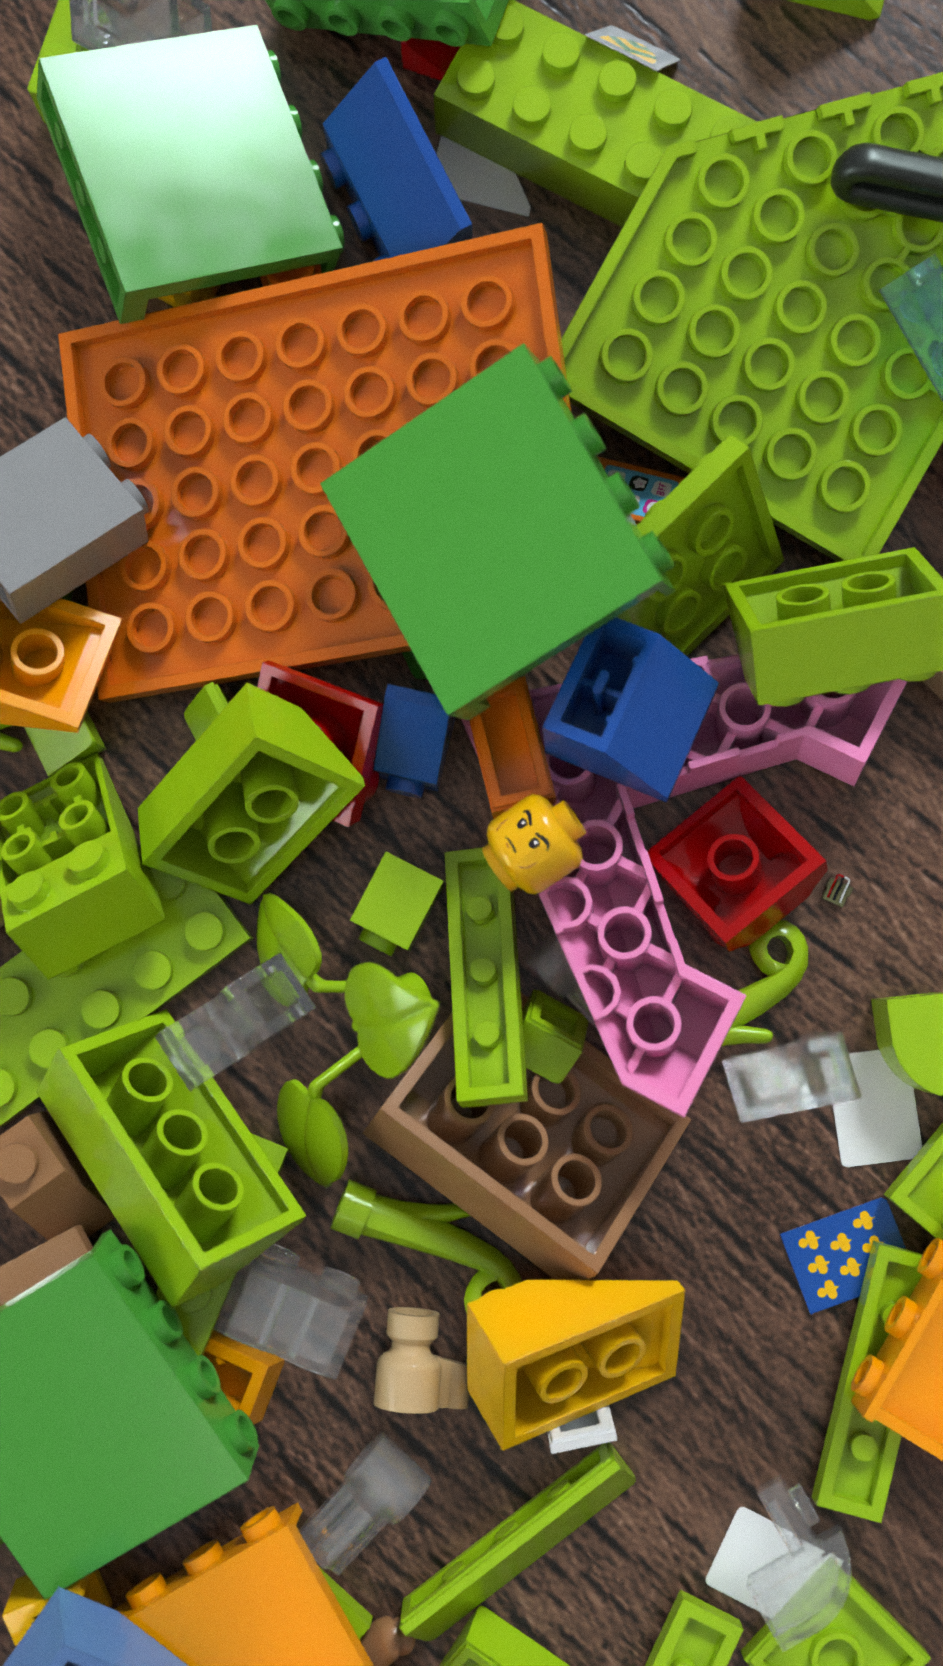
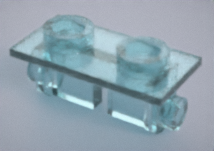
(918, 309)

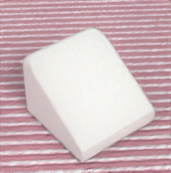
(583, 1432)

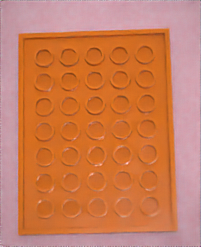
(240, 415)

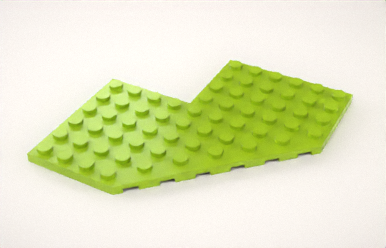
(759, 316)

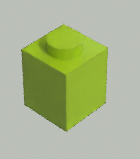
(396, 904)

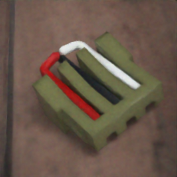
(836, 892)

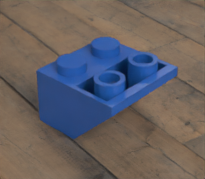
(629, 708)

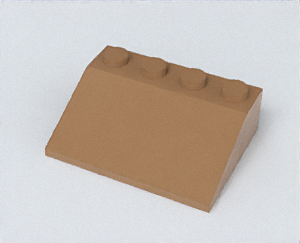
(538, 1173)

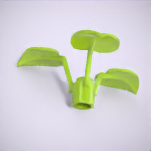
(390, 1024)

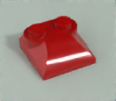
(342, 715)
(738, 865)

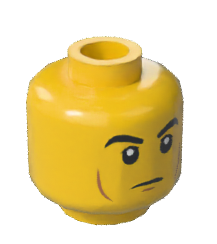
(534, 844)

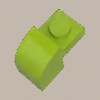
(912, 1038)

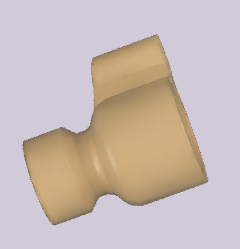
(409, 1374)

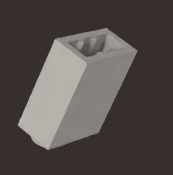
(61, 518)

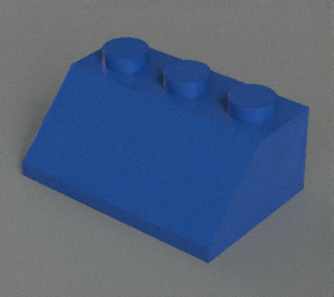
(390, 169)

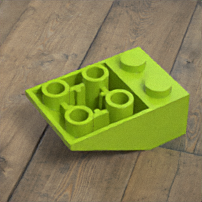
(72, 869)

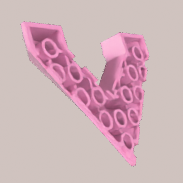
(609, 913)

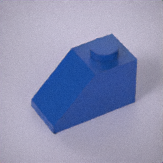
(412, 741)

